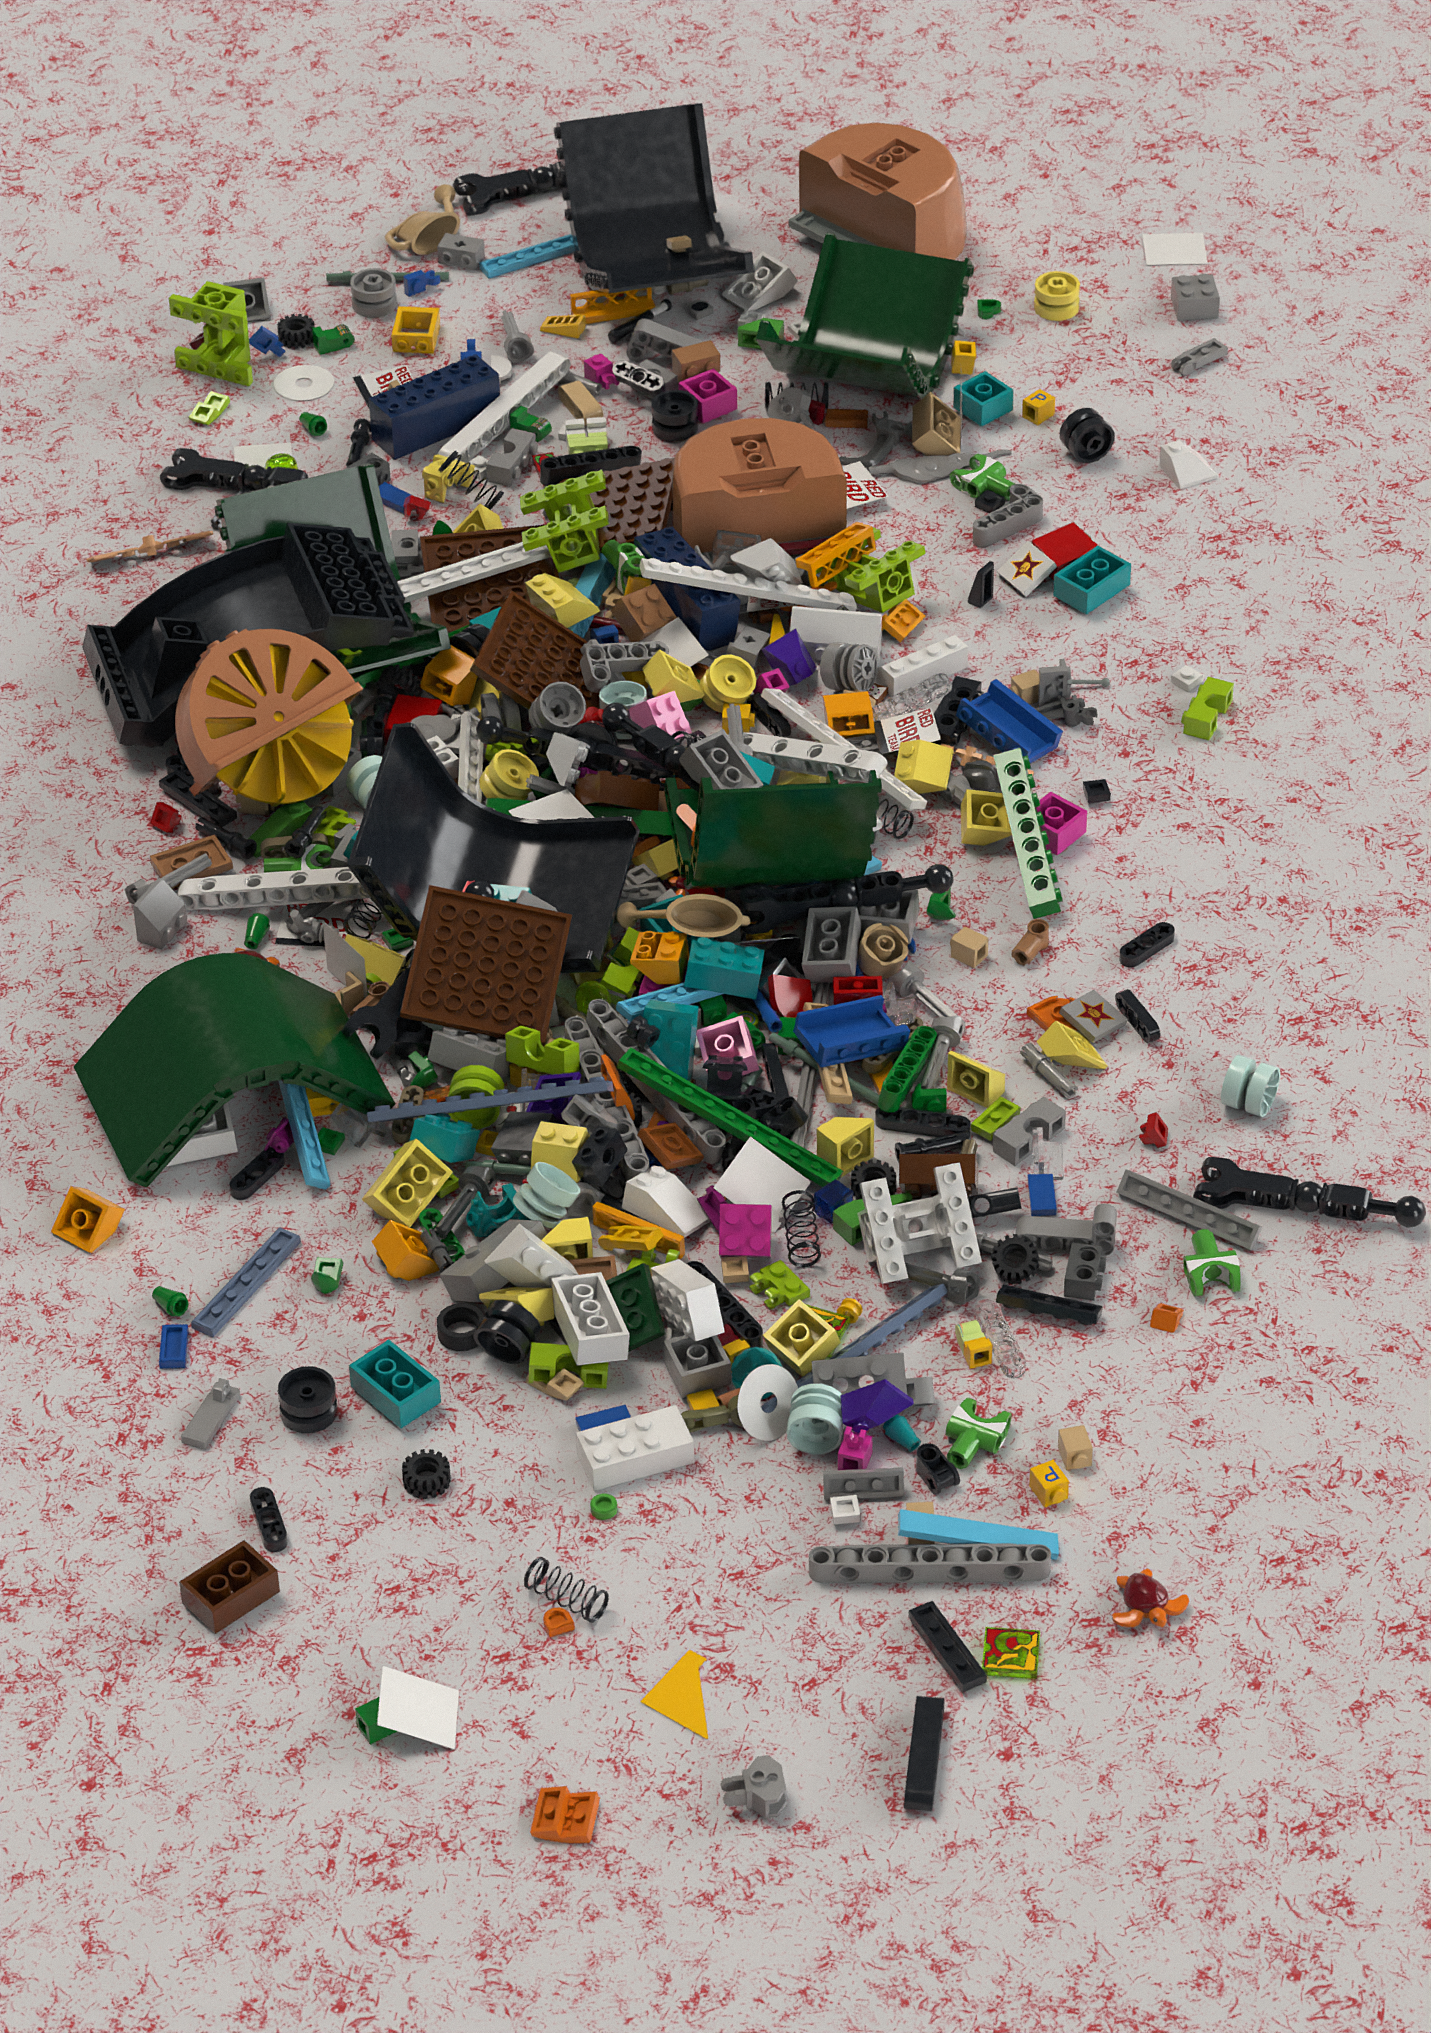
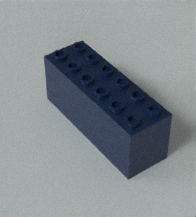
(432, 406)
(705, 612)

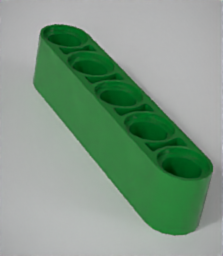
(907, 1069)

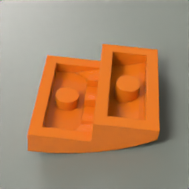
(620, 1093)
(565, 1815)

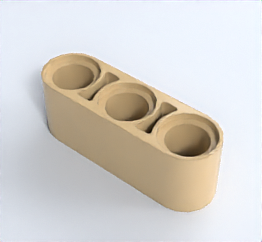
(579, 401)

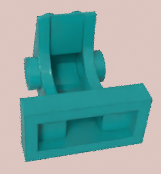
(483, 1217)

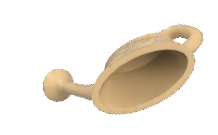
(426, 229)
(693, 914)

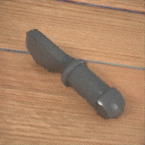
(402, 1070)

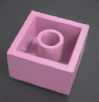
(663, 712)
(728, 1040)

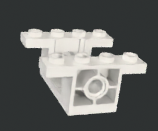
(941, 1220)

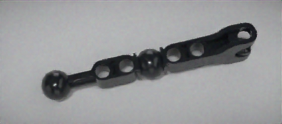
(504, 187)
(223, 473)
(492, 730)
(649, 741)
(875, 889)
(383, 1016)
(1238, 1186)

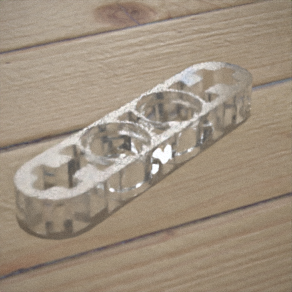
(908, 696)
(1003, 1337)

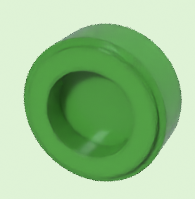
(603, 1506)

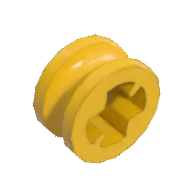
(850, 1308)

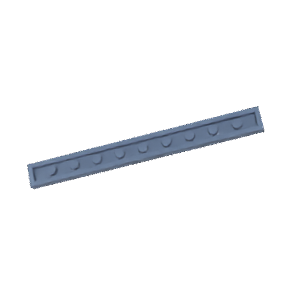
(500, 1098)
(877, 1335)

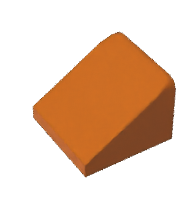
(1166, 1317)

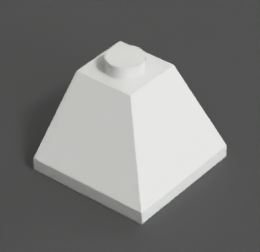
(1184, 465)

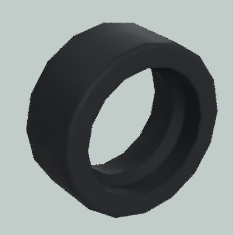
(458, 1313)

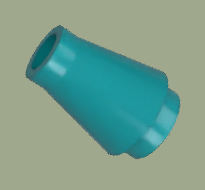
(901, 1432)

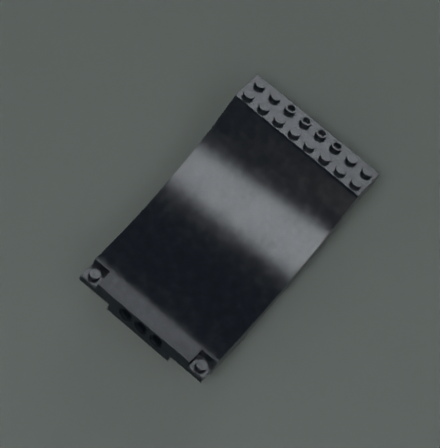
(303, 583)

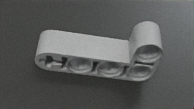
(657, 339)
(1022, 512)
(604, 659)
(1059, 1233)

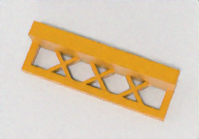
(611, 308)
(837, 547)

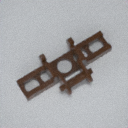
(764, 616)

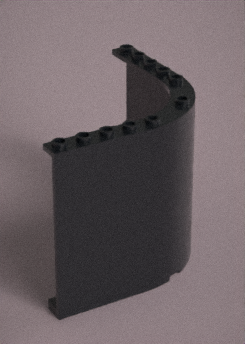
(634, 186)
(432, 833)

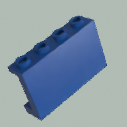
(1010, 722)
(849, 1031)

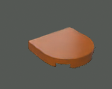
(1048, 1010)

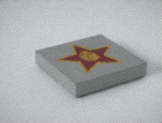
(1093, 1016)

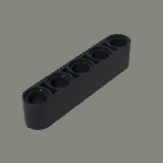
(579, 464)
(732, 1311)
(924, 1753)

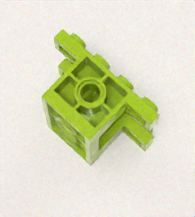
(225, 333)
(572, 528)
(880, 581)

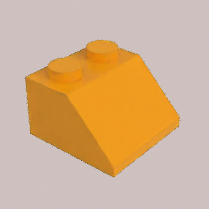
(86, 1219)
(403, 1252)

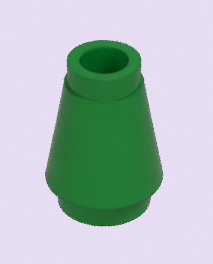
(313, 423)
(256, 929)
(171, 1301)

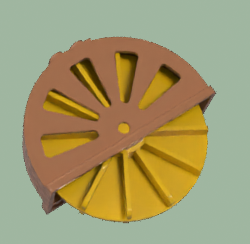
(266, 716)

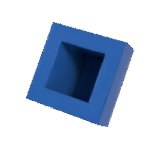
(605, 634)

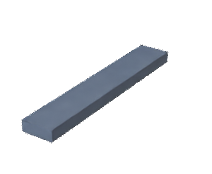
(245, 1282)

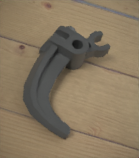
(887, 434)
(1071, 710)

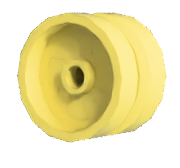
(1057, 295)
(727, 681)
(507, 776)

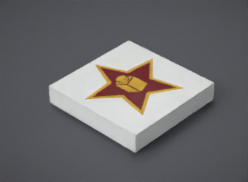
(1026, 568)

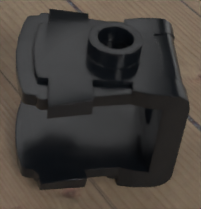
(725, 1089)

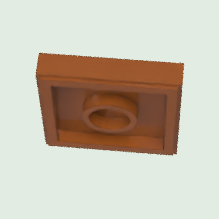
(670, 1145)

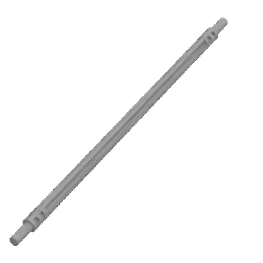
(807, 1083)

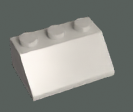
(528, 1260)

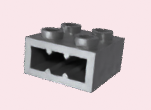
(515, 1138)

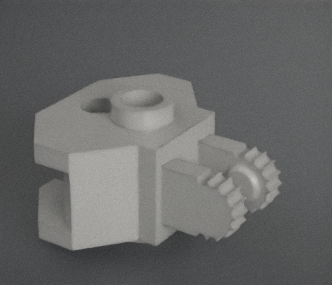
(793, 406)
(587, 1113)
(758, 1787)

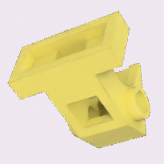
(436, 483)

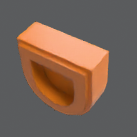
(558, 1621)

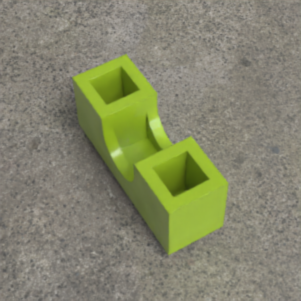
(1203, 710)
(621, 978)
(526, 1050)
(550, 1358)

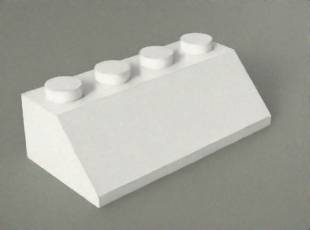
(768, 562)
(826, 626)
(942, 657)

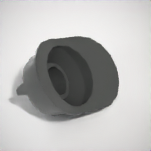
(982, 776)

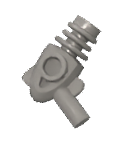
(309, 928)

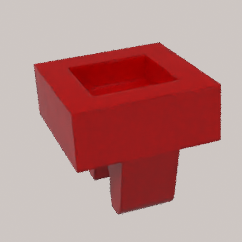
(417, 504)
(165, 817)
(1154, 1131)

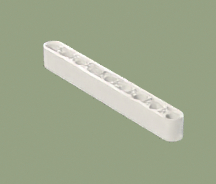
(496, 416)

